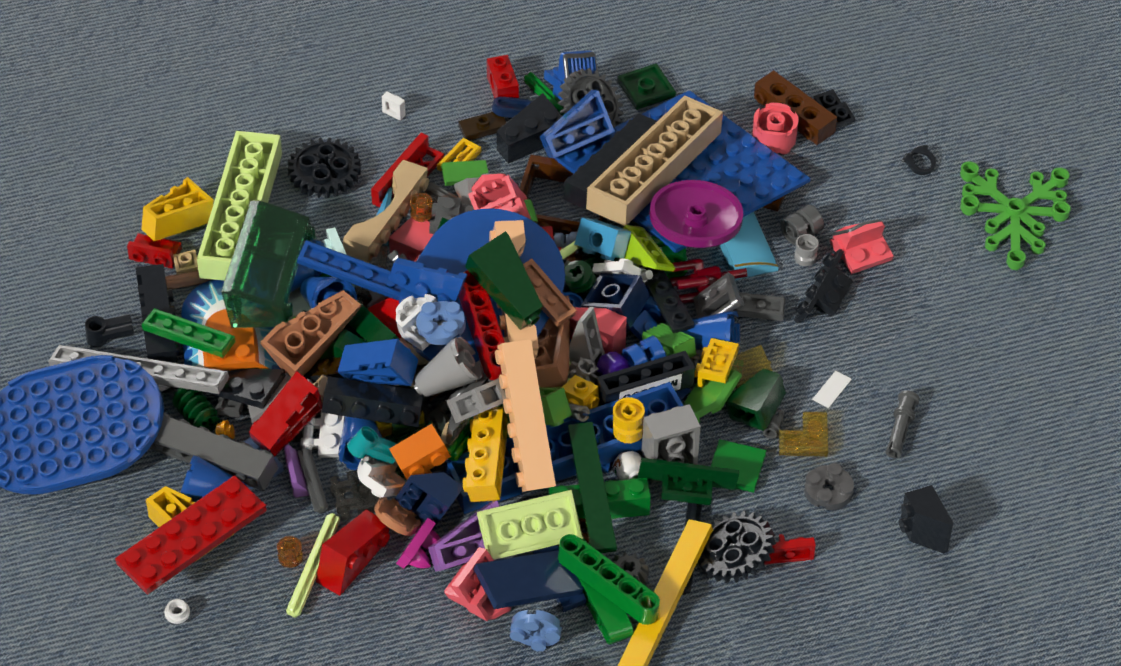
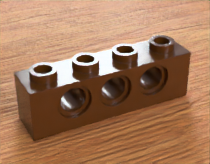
(813, 119)

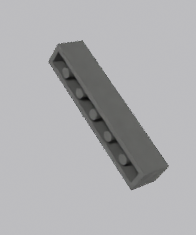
(240, 459)

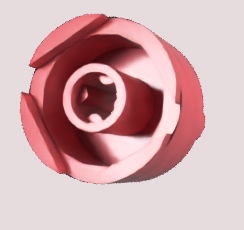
(776, 127)

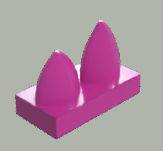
(413, 553)

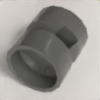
(805, 221)

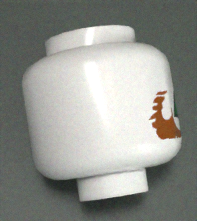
(627, 465)

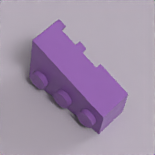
(460, 543)

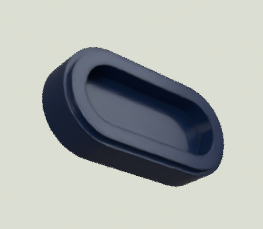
(509, 106)

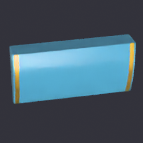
(749, 249)

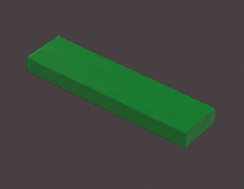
(188, 333)

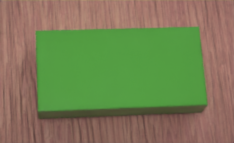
(457, 171)

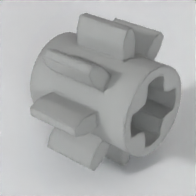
(583, 368)

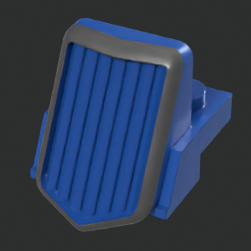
(569, 63)

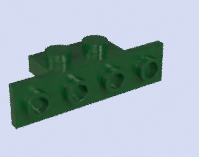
(687, 481)

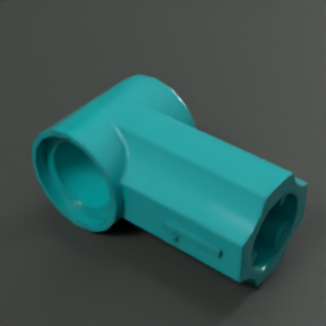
(369, 443)

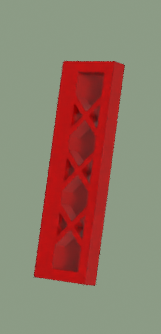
(413, 154)

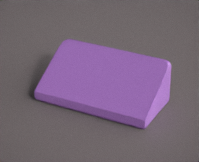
(295, 472)

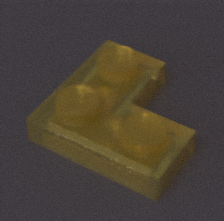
(810, 441)

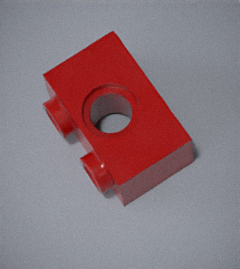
(502, 77)

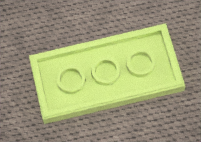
(529, 524)

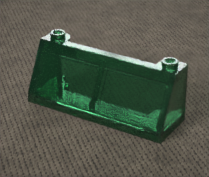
(265, 266)

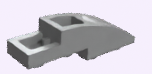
(476, 400)

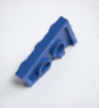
(423, 280)

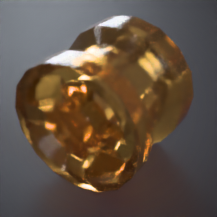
(421, 207)
(285, 555)

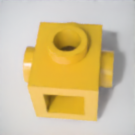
(582, 392)

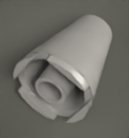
(449, 369)

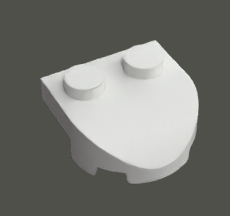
(406, 319)
(380, 477)

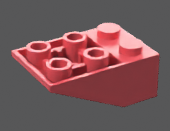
(611, 328)

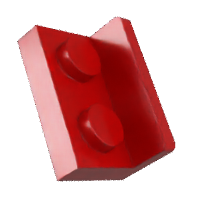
(153, 252)

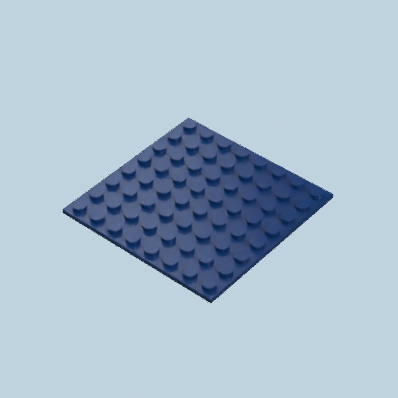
(730, 160)

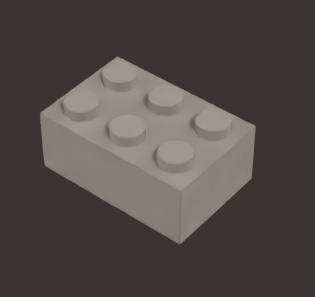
(671, 436)

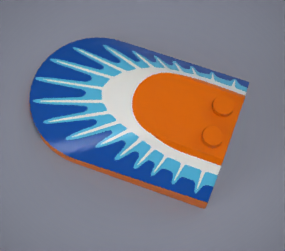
(207, 308)

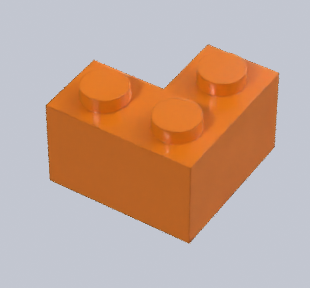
(420, 452)

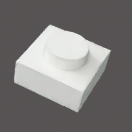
(393, 105)

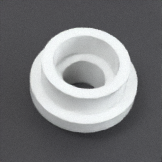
(174, 606)

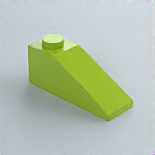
(645, 251)

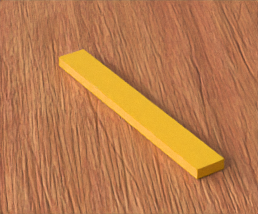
(669, 589)

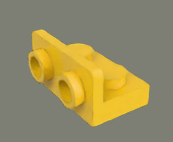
(716, 361)

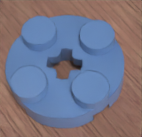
(437, 311)
(535, 629)

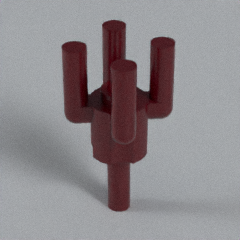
(701, 278)

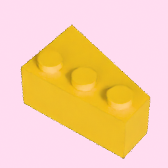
(177, 211)
(166, 505)

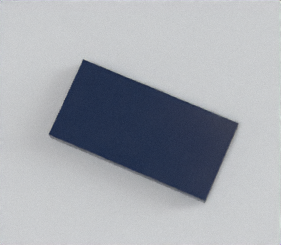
(526, 580)

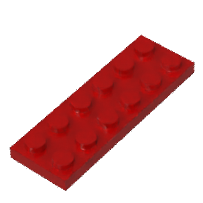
(190, 534)

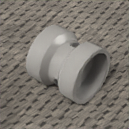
(806, 250)

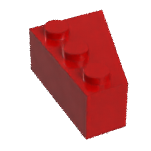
(287, 414)

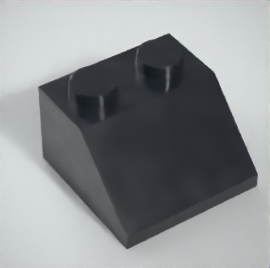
(926, 519)

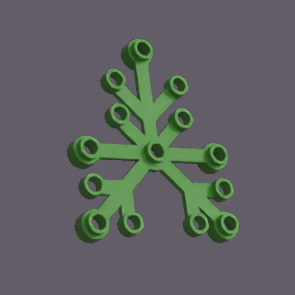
(1014, 209)

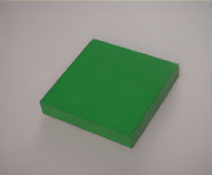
(742, 458)

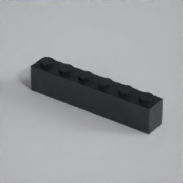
(577, 184)

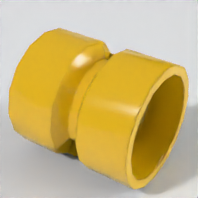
(628, 420)

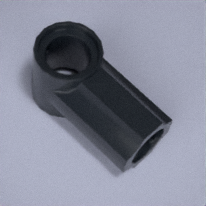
(100, 330)

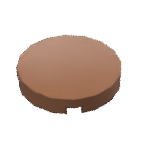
(396, 517)

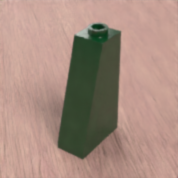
(506, 280)

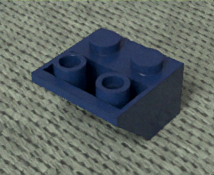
(429, 495)

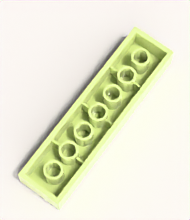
(246, 178)

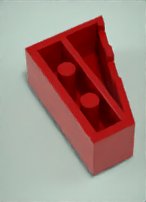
(350, 551)

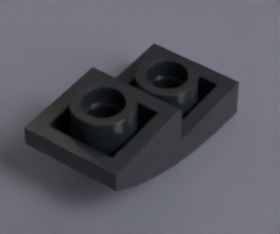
(833, 104)

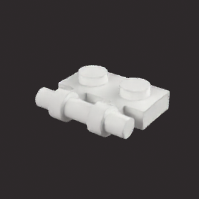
(622, 266)
(329, 435)

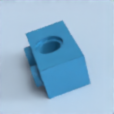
(614, 238)

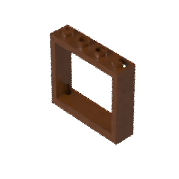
(550, 170)

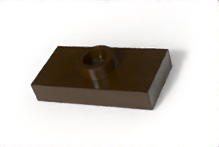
(481, 125)

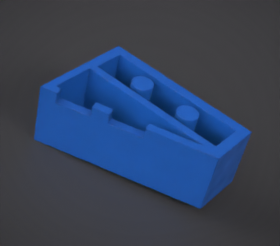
(578, 126)
(379, 363)

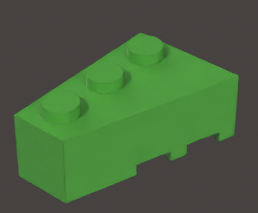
(554, 406)

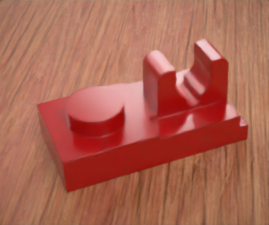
(792, 550)

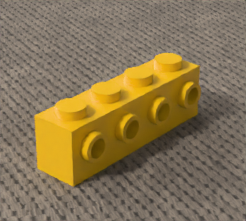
(486, 455)

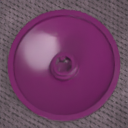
(696, 213)

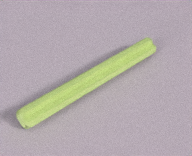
(311, 568)

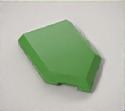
(712, 395)

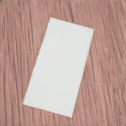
(831, 389)

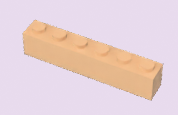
(526, 415)

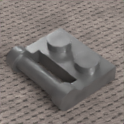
(718, 294)

